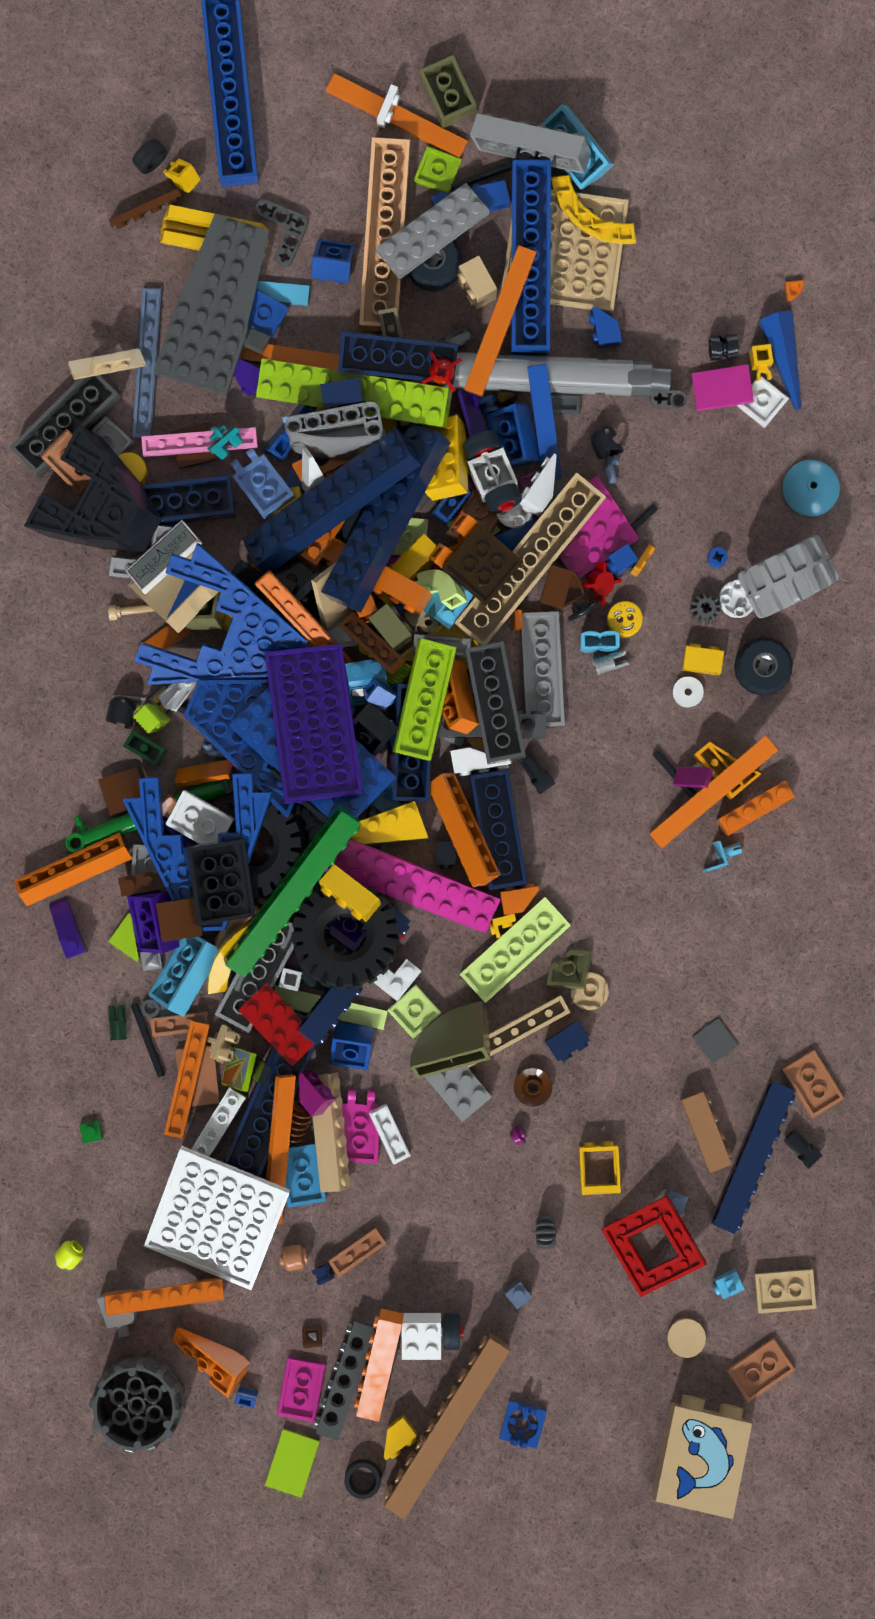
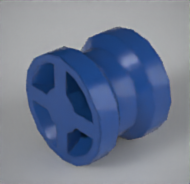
(713, 559)

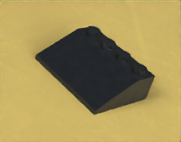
(219, 882)

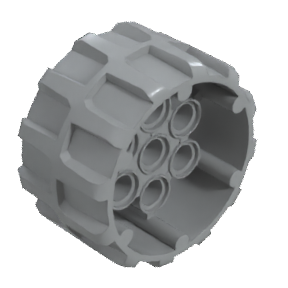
(788, 576)

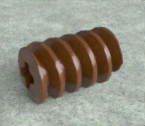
(300, 1122)

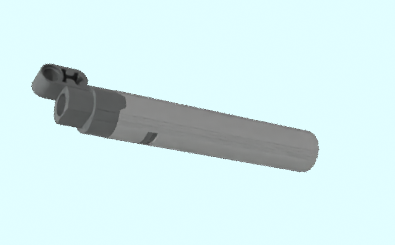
(576, 376)

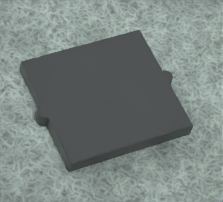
(715, 1040)

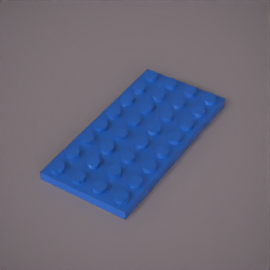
(257, 729)

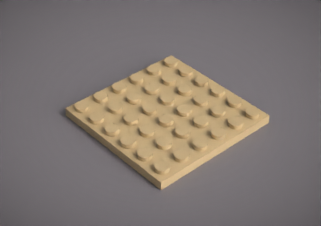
(581, 266)

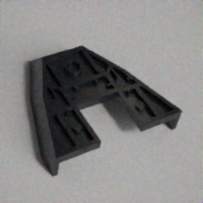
(113, 508)

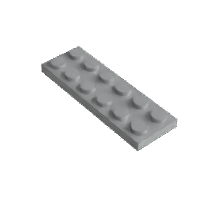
(432, 231)
(543, 666)

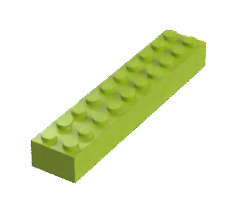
(394, 397)

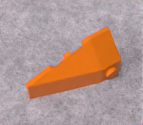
(220, 1362)

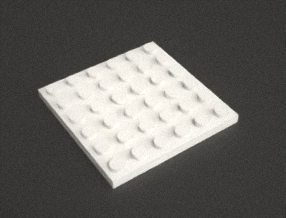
(216, 1217)

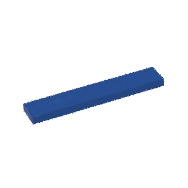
(543, 415)

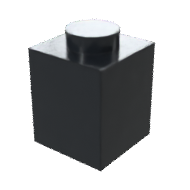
(445, 854)

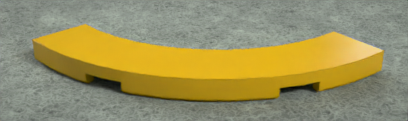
(586, 220)
(219, 973)

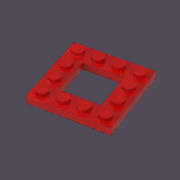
(665, 1213)

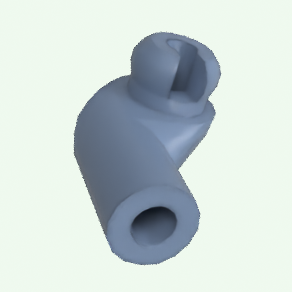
(609, 468)
(210, 750)

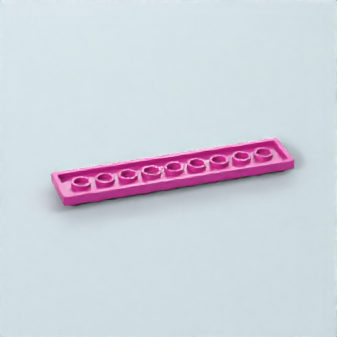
(418, 885)

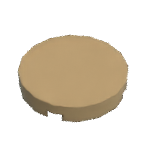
(597, 993)
(686, 1337)

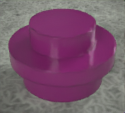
(518, 1135)

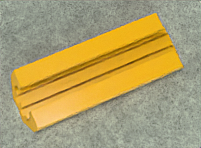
(189, 227)

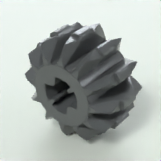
(699, 611)
(545, 1232)

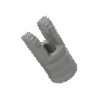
(606, 662)

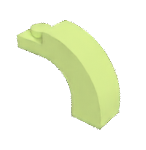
(449, 590)

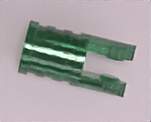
(117, 1028)

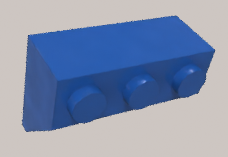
(515, 433)

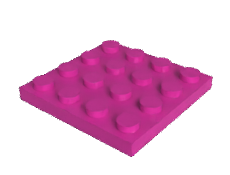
(599, 537)

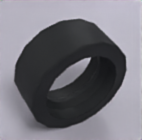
(360, 1494)

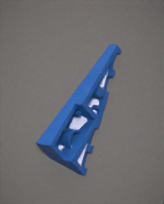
(779, 332)

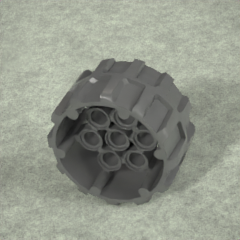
(107, 1423)

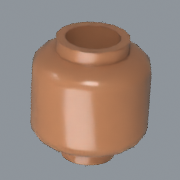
(293, 1257)

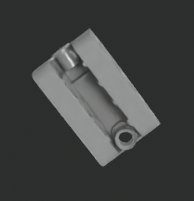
(339, 439)

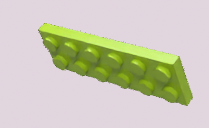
(424, 699)

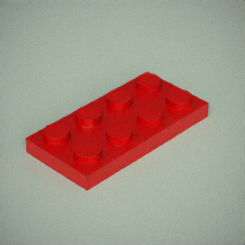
(276, 1023)

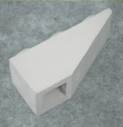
(541, 492)
(471, 759)

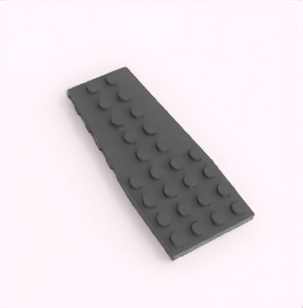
(214, 308)

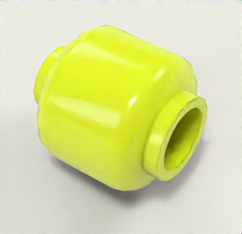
(69, 1255)

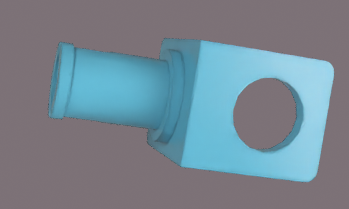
(724, 853)

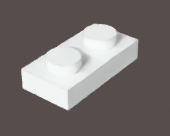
(385, 114)

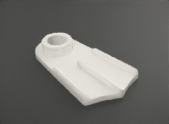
(175, 695)

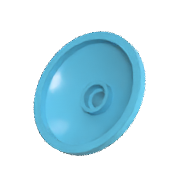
(802, 497)

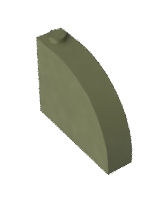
(453, 1041)

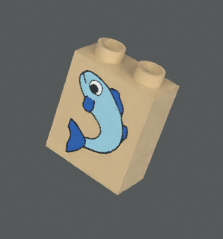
(702, 1457)

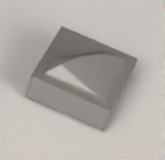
(151, 961)

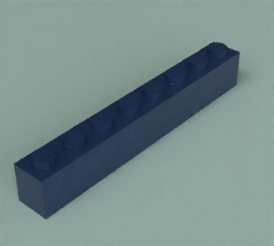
(334, 1002)
(753, 1156)

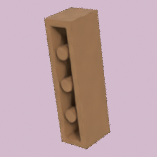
(706, 1132)

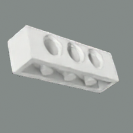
(219, 1122)

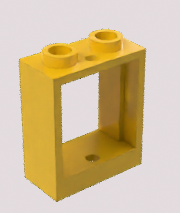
(599, 1188)

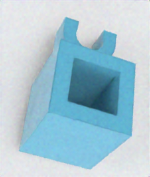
(727, 1284)

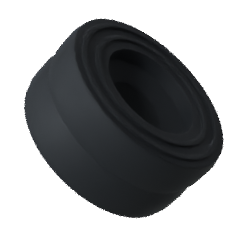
(149, 156)

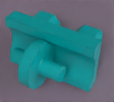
(218, 446)

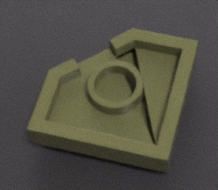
(571, 972)

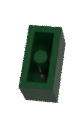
(145, 748)

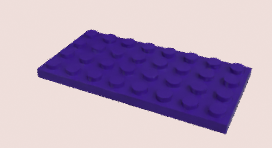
(313, 723)

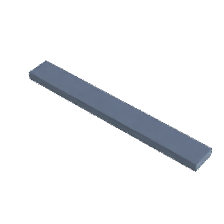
(145, 375)

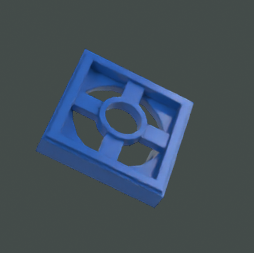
(532, 1441)

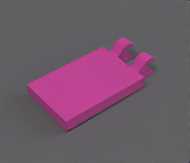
(359, 1129)

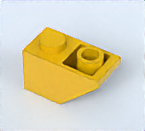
(399, 1434)

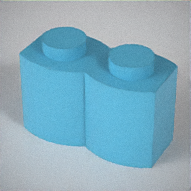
(594, 641)

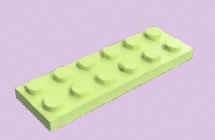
(515, 949)

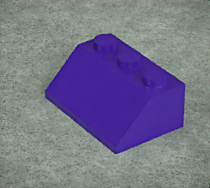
(146, 922)

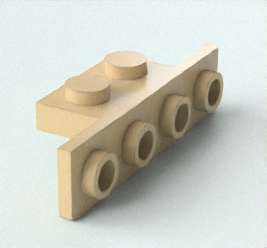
(106, 364)

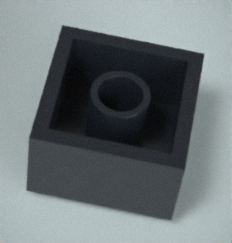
(373, 729)

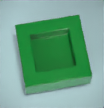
(91, 1131)

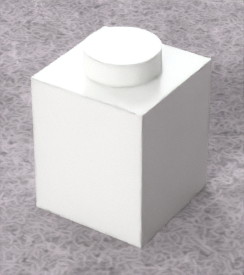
(290, 979)

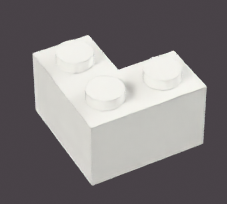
(397, 983)

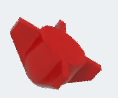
(442, 371)
(600, 582)

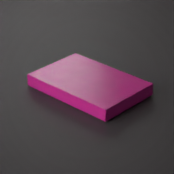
(722, 387)
(301, 1389)

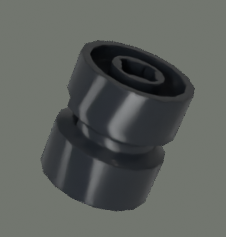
(723, 347)

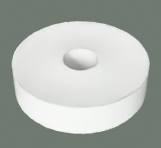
(696, 692)

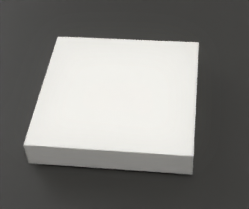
(766, 404)

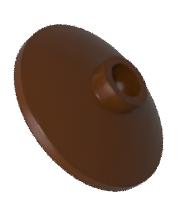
(540, 1094)

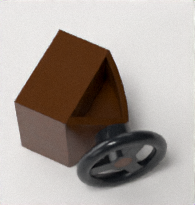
(563, 589)

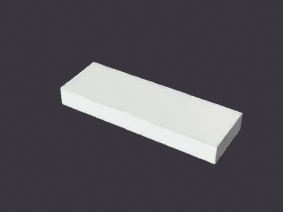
(389, 1134)

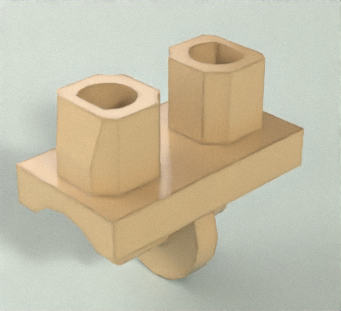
(221, 1043)

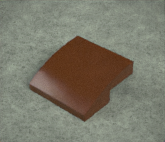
(119, 786)
(177, 920)

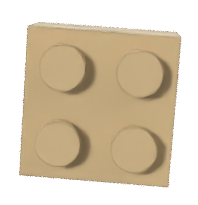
(477, 283)

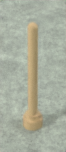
(115, 611)

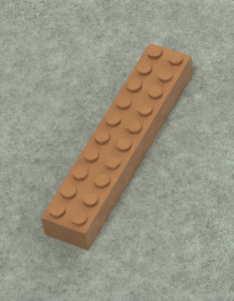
(447, 1424)

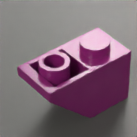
(314, 1094)

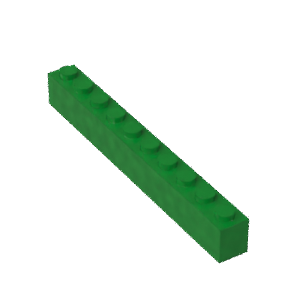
(291, 891)

